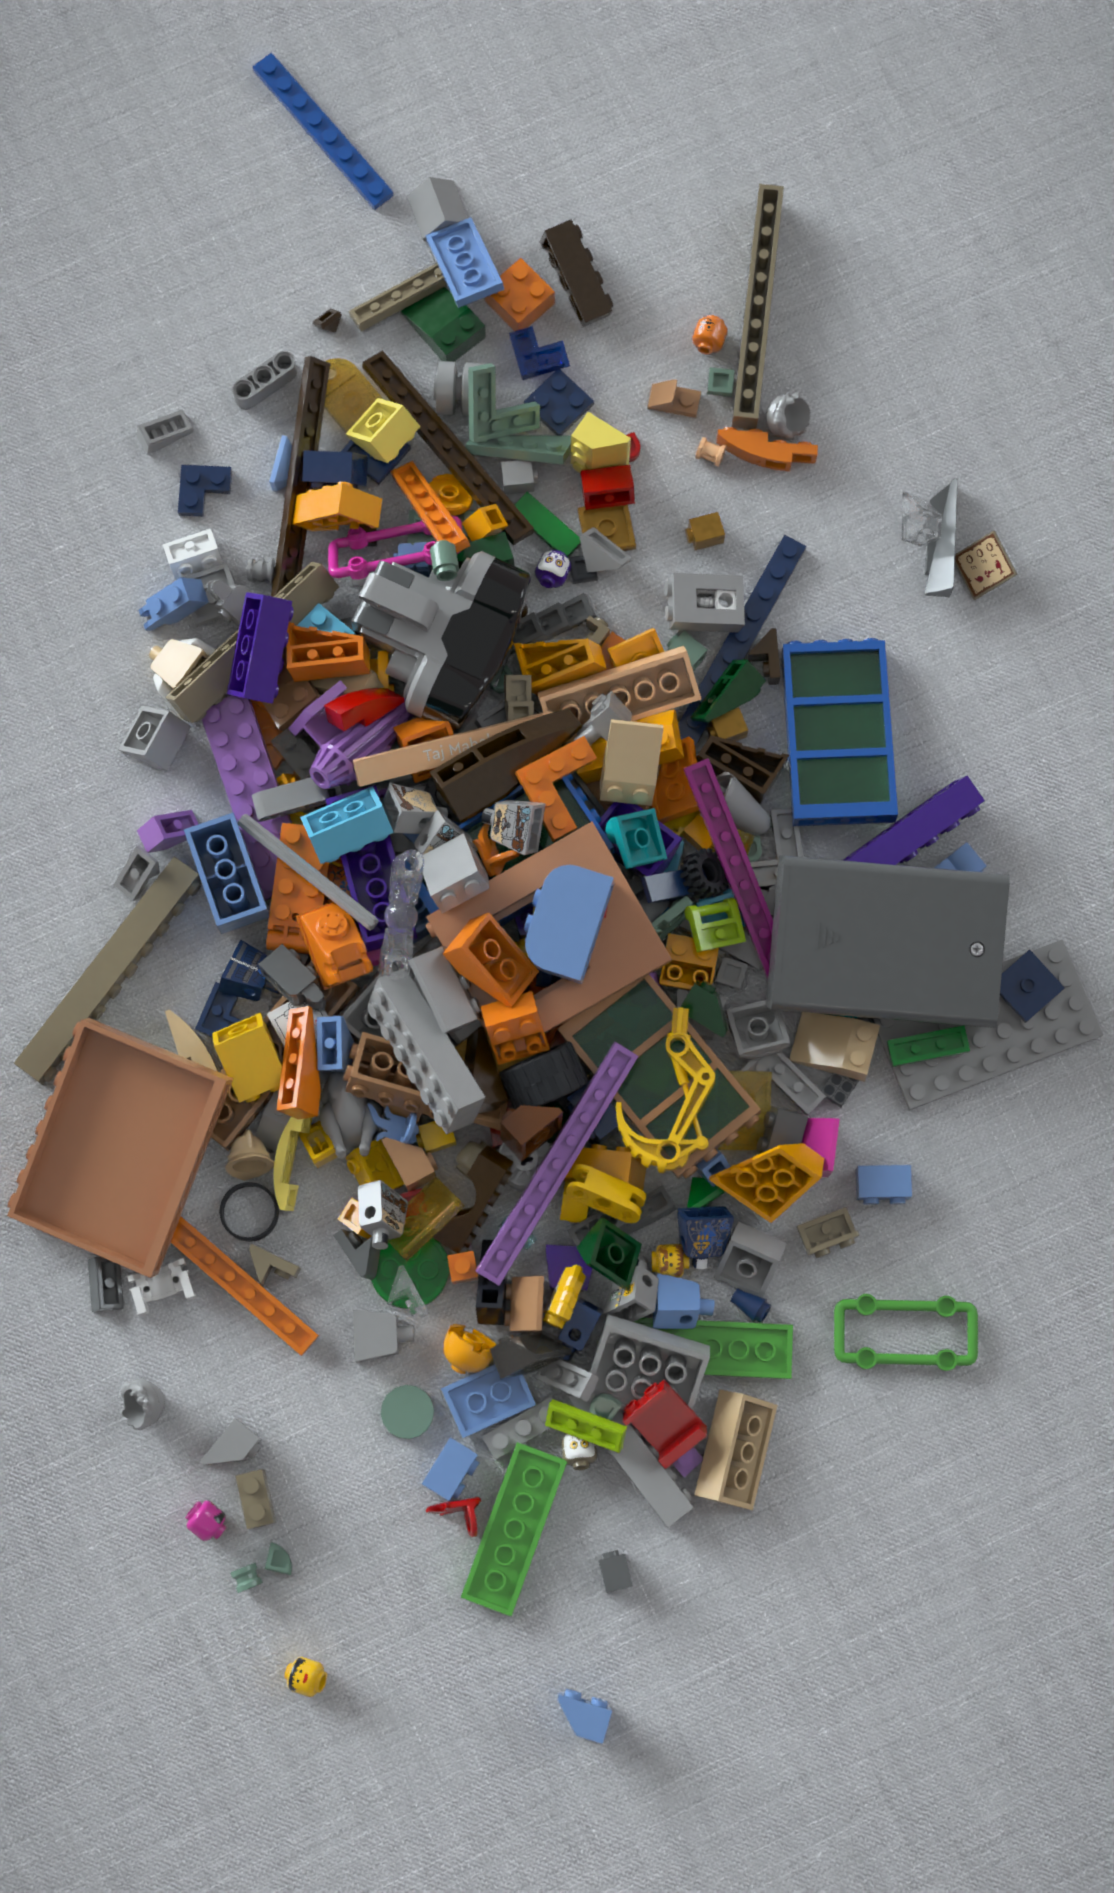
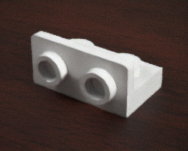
(192, 554)

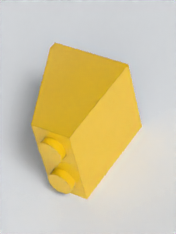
(249, 1057)

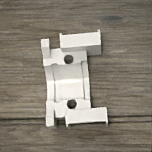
(161, 1286)

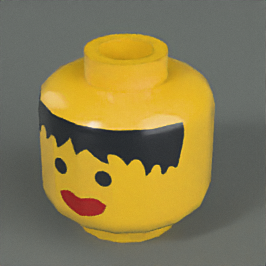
(305, 1677)

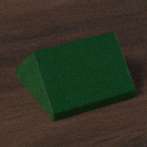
(610, 1252)

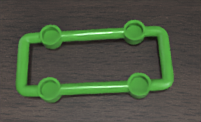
(867, 1357)

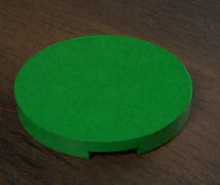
(426, 1268)

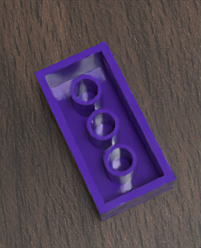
(260, 647)

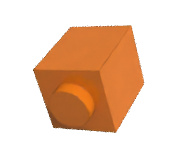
(462, 1267)

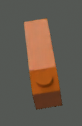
(300, 1075)

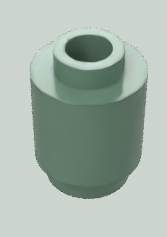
(444, 560)

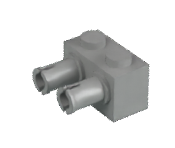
(602, 712)

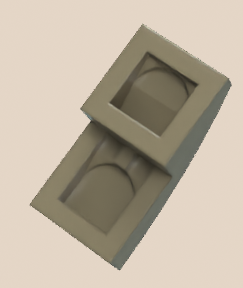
(518, 696)

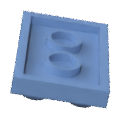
(486, 1399)

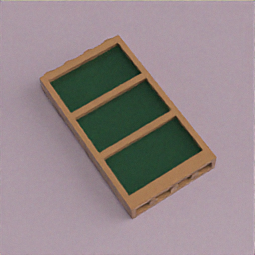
(650, 1092)

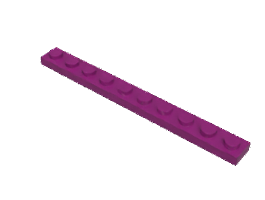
(732, 857)

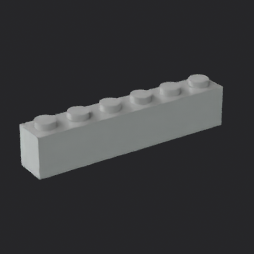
(647, 1473)

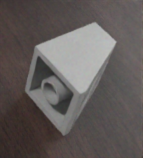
(454, 873)

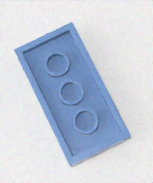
(464, 262)

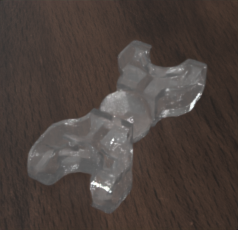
(401, 914)

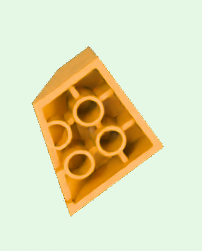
(772, 1179)

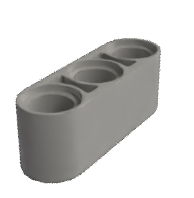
(260, 391)
(288, 799)

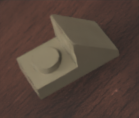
(265, 1261)

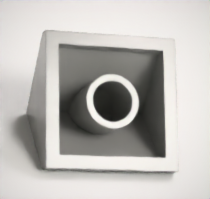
(436, 205)

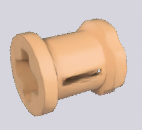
(710, 451)

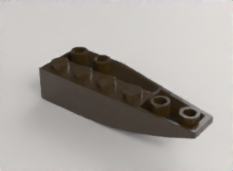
(488, 769)

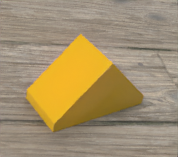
(318, 1145)

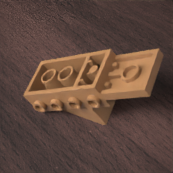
(383, 1078)

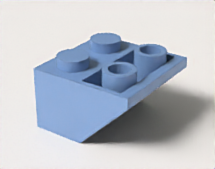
(586, 1717)

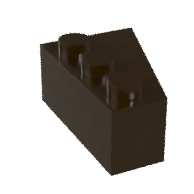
(751, 767)

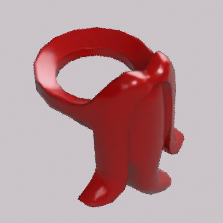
(465, 1505)

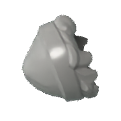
(788, 416)
(142, 1403)

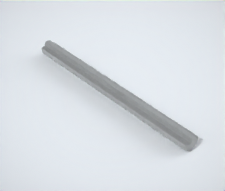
(308, 872)

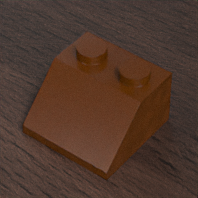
(529, 1128)

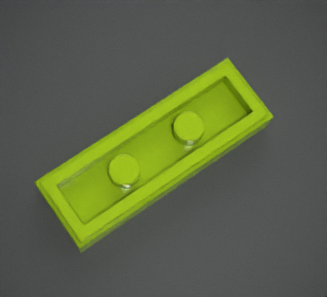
(585, 1426)

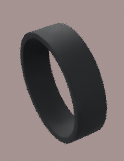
(234, 1189)

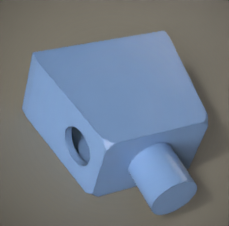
(679, 1303)

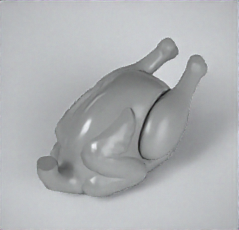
(347, 1117)

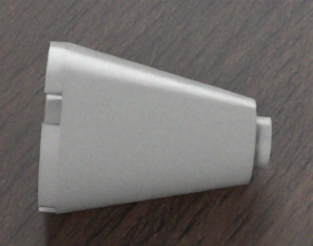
(744, 809)

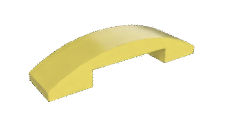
(284, 1158)

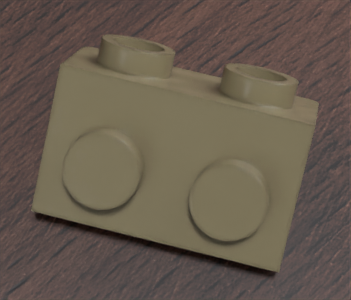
(828, 1232)

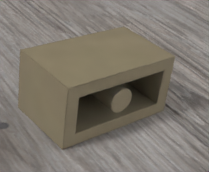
(255, 1499)

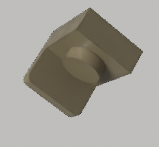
(600, 628)

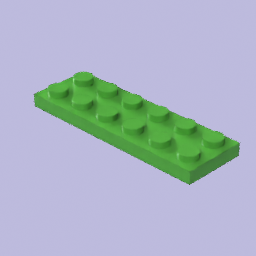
(741, 1347)
(514, 1529)

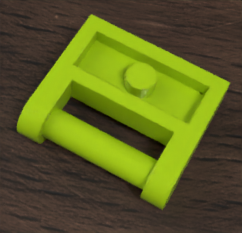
(716, 933)

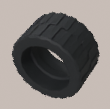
(544, 1076)

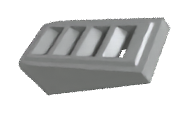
(156, 443)

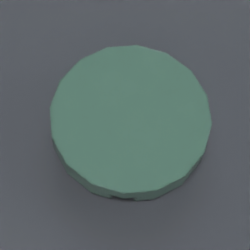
(407, 1412)

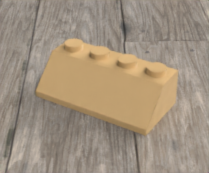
(736, 1449)

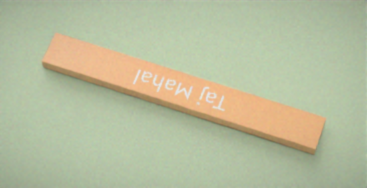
(425, 754)

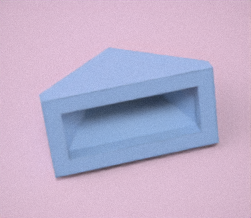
(281, 465)

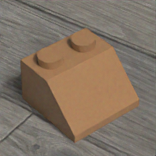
(411, 1163)
(526, 1304)

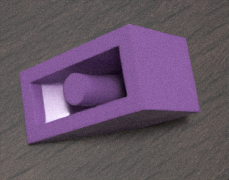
(166, 830)

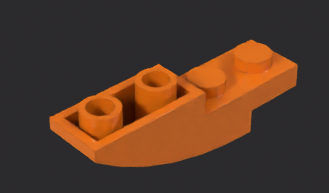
(756, 449)

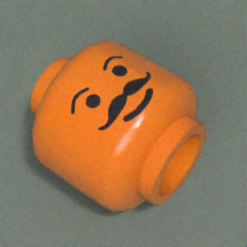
(710, 334)

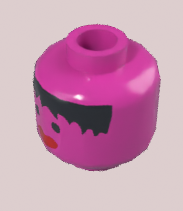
(206, 1520)

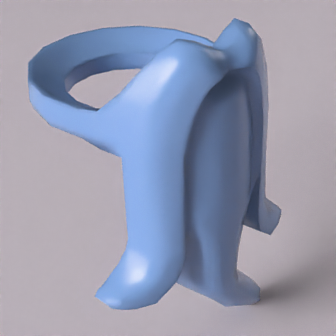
(396, 1127)

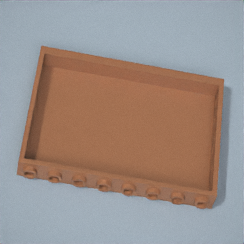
(119, 1146)

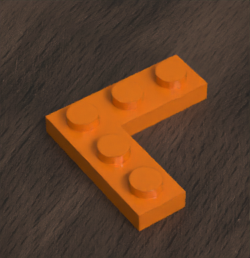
(540, 775)

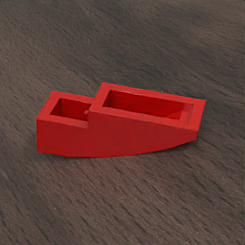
(361, 707)

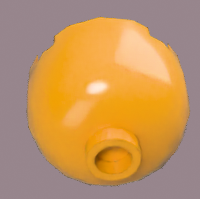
(467, 1350)

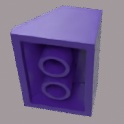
(670, 840)

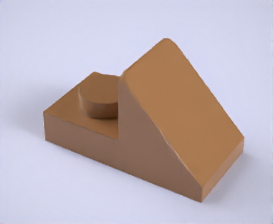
(672, 399)

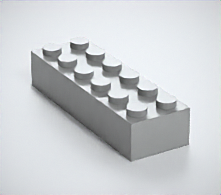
(425, 1052)

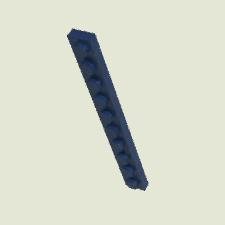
(755, 613)

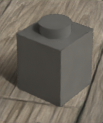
(615, 1571)

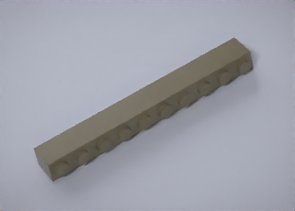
(757, 307)
(110, 968)

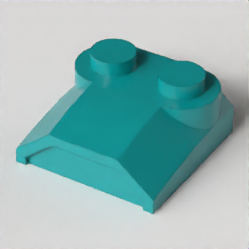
(637, 838)

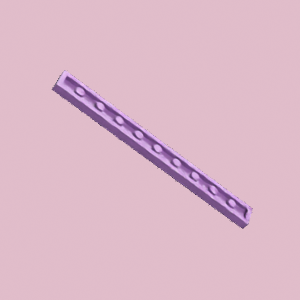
(556, 1163)

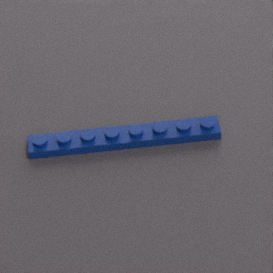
(323, 131)

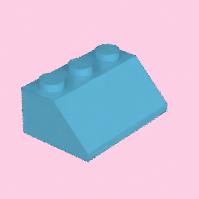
(347, 825)

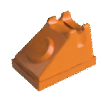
(334, 945)

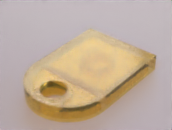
(348, 393)

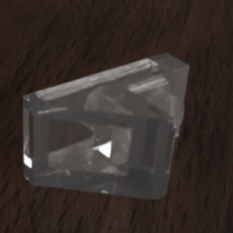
(404, 1287)

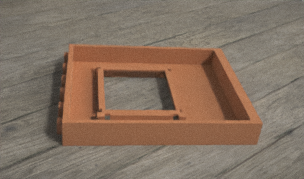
(625, 943)

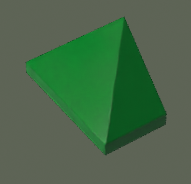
(702, 1193)

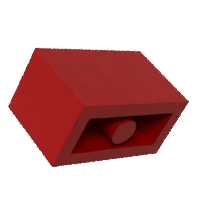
(607, 487)

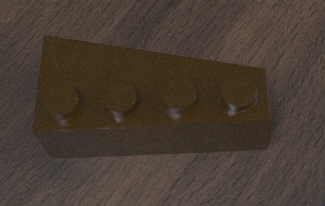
(577, 272)

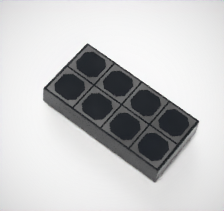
(838, 1088)

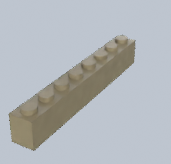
(210, 679)

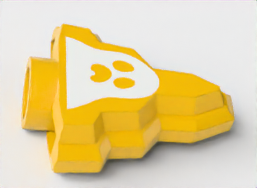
(564, 1297)

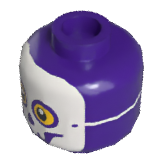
(552, 569)

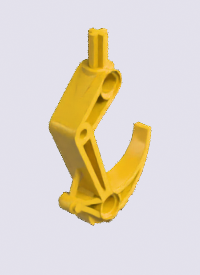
(685, 1063)

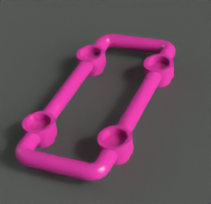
(358, 539)

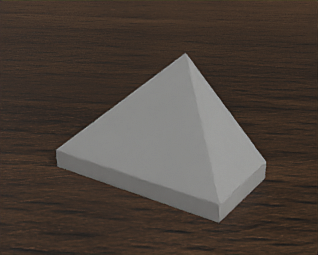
(601, 553)

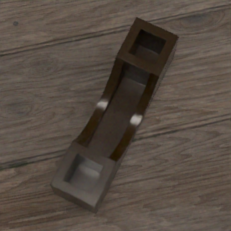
(487, 1175)

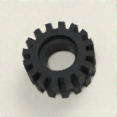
(694, 875)

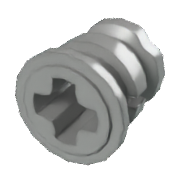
(261, 570)

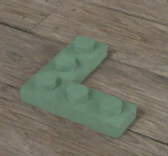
(484, 419)

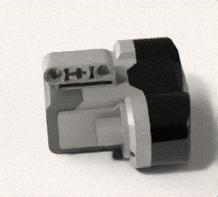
(444, 634)

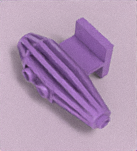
(338, 748)

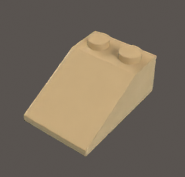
(631, 762)
(835, 1044)

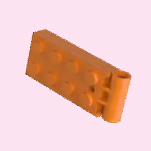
(292, 892)

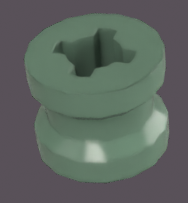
(246, 1577)

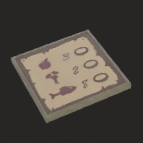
(984, 565)

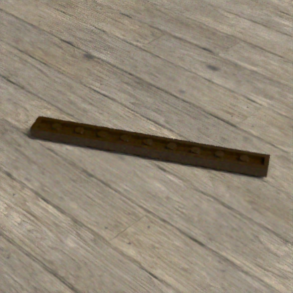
(306, 437)
(446, 445)

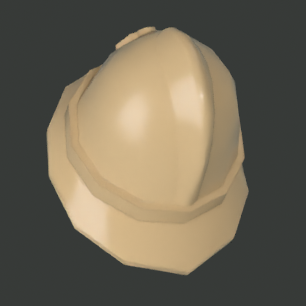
(248, 1157)

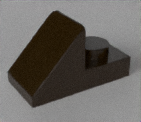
(768, 651)

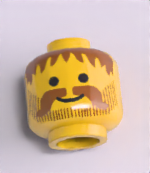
(669, 1260)

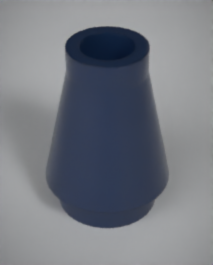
(751, 1305)

